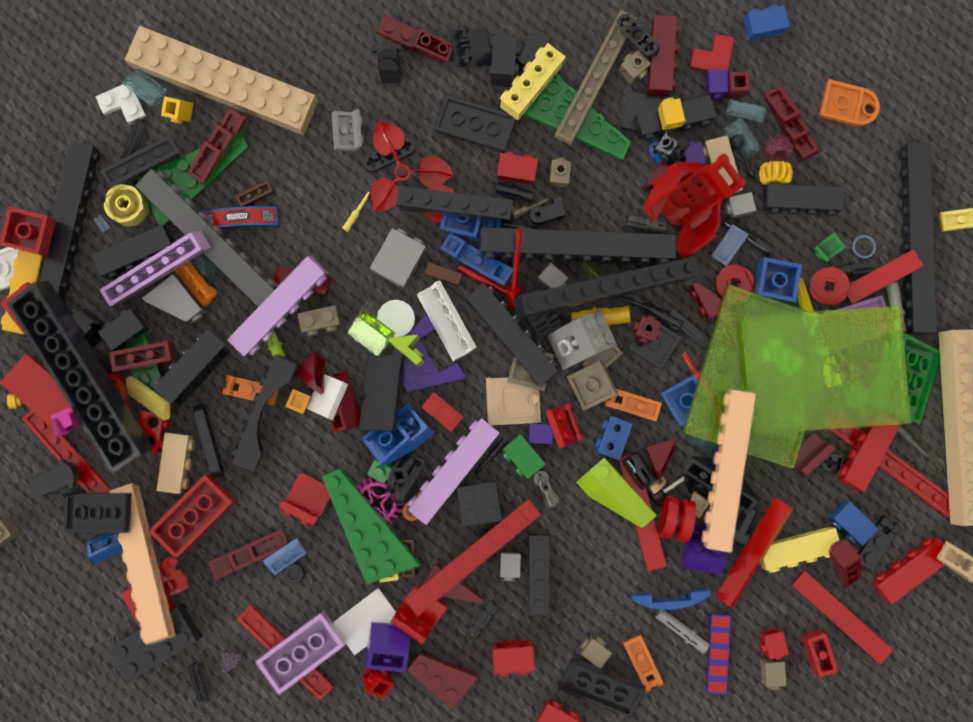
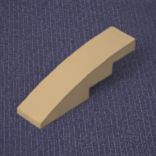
(957, 561)

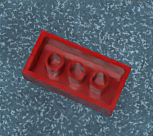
(192, 516)

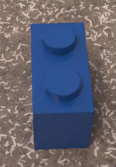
(766, 22)
(852, 523)

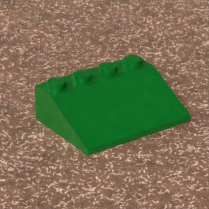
(921, 370)

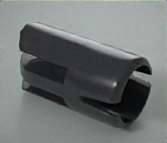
(636, 464)

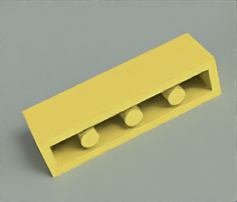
(799, 548)

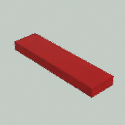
(884, 276)

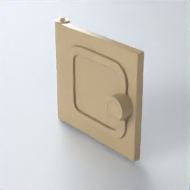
(509, 403)

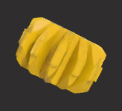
(776, 173)

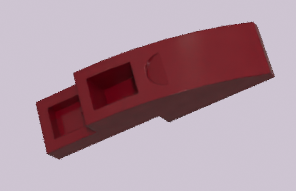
(415, 40)
(708, 302)

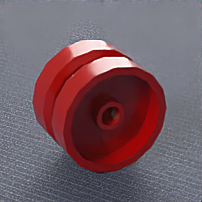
(677, 519)

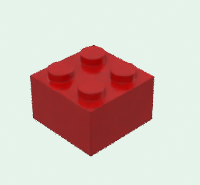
(27, 231)
(513, 657)

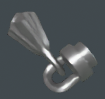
(549, 496)

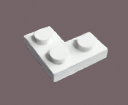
(123, 99)

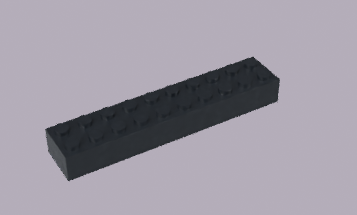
(577, 246)
(79, 375)

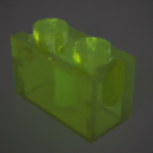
(371, 333)

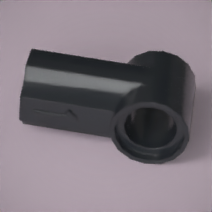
(743, 527)

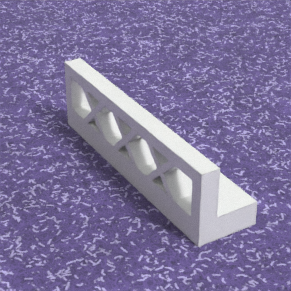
(446, 321)

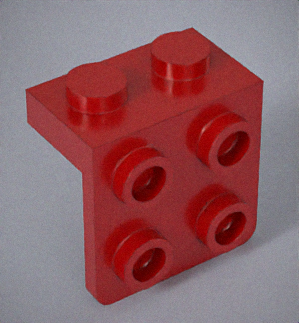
(306, 500)

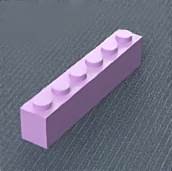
(155, 268)
(278, 306)
(453, 471)

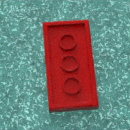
(35, 388)

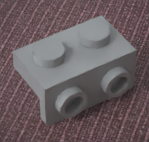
(347, 130)

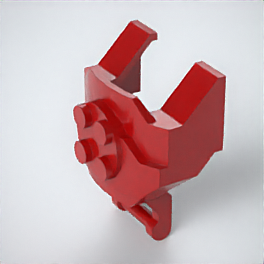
(692, 199)

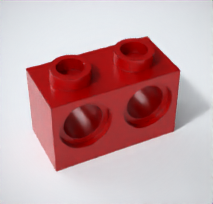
(157, 433)

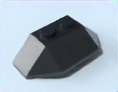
(698, 478)

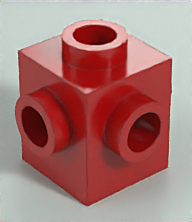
(378, 682)

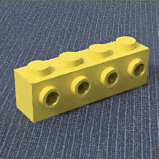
(532, 81)

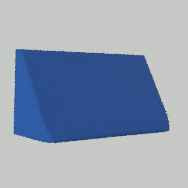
(103, 547)

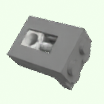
(581, 339)

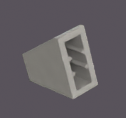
(176, 300)

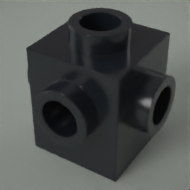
(672, 147)

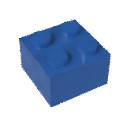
(777, 280)

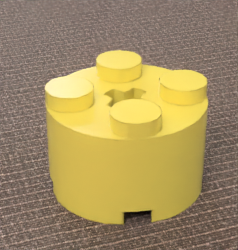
(116, 206)

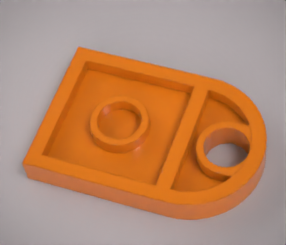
(847, 103)

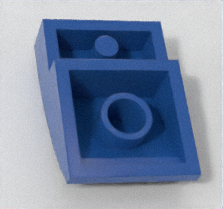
(465, 227)
(680, 398)
(409, 434)

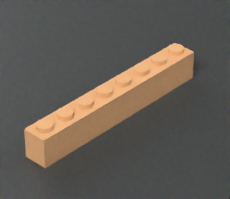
(729, 470)
(144, 573)

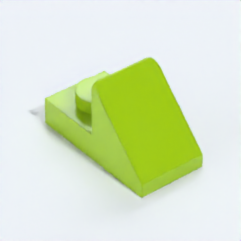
(405, 344)

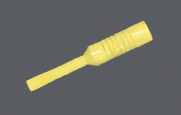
(355, 214)

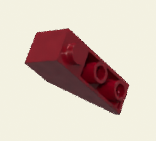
(347, 414)

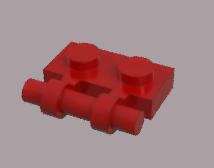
(172, 579)

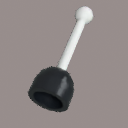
(659, 496)

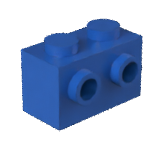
(613, 437)

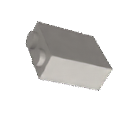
(398, 257)

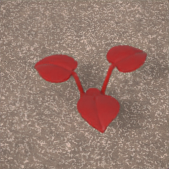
(384, 192)

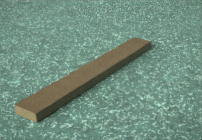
(592, 83)

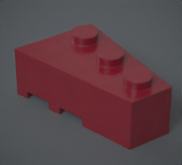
(442, 677)

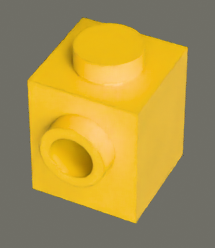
(177, 109)
(671, 113)

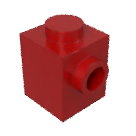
(773, 644)

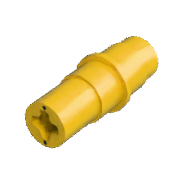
(613, 316)

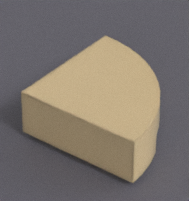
(656, 486)
(701, 503)

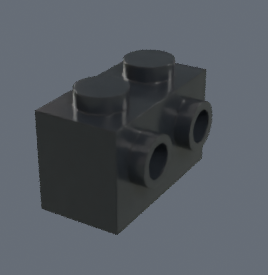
(123, 330)

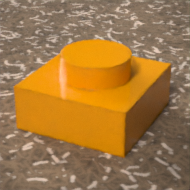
(298, 401)

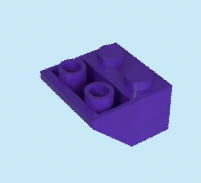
(699, 557)
(387, 648)

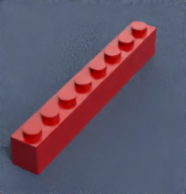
(472, 557)

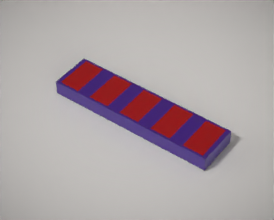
(718, 653)

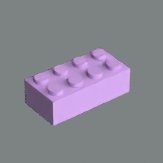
(301, 652)

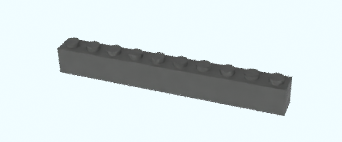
(223, 251)

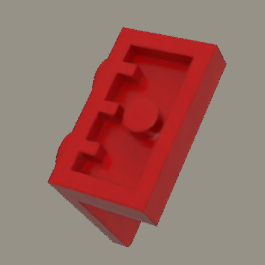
(420, 625)

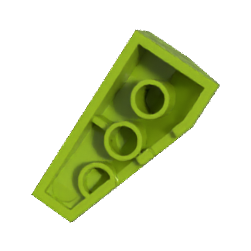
(611, 489)

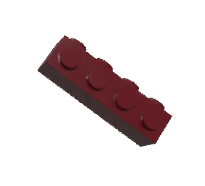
(662, 66)

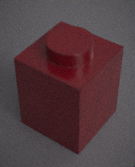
(738, 84)

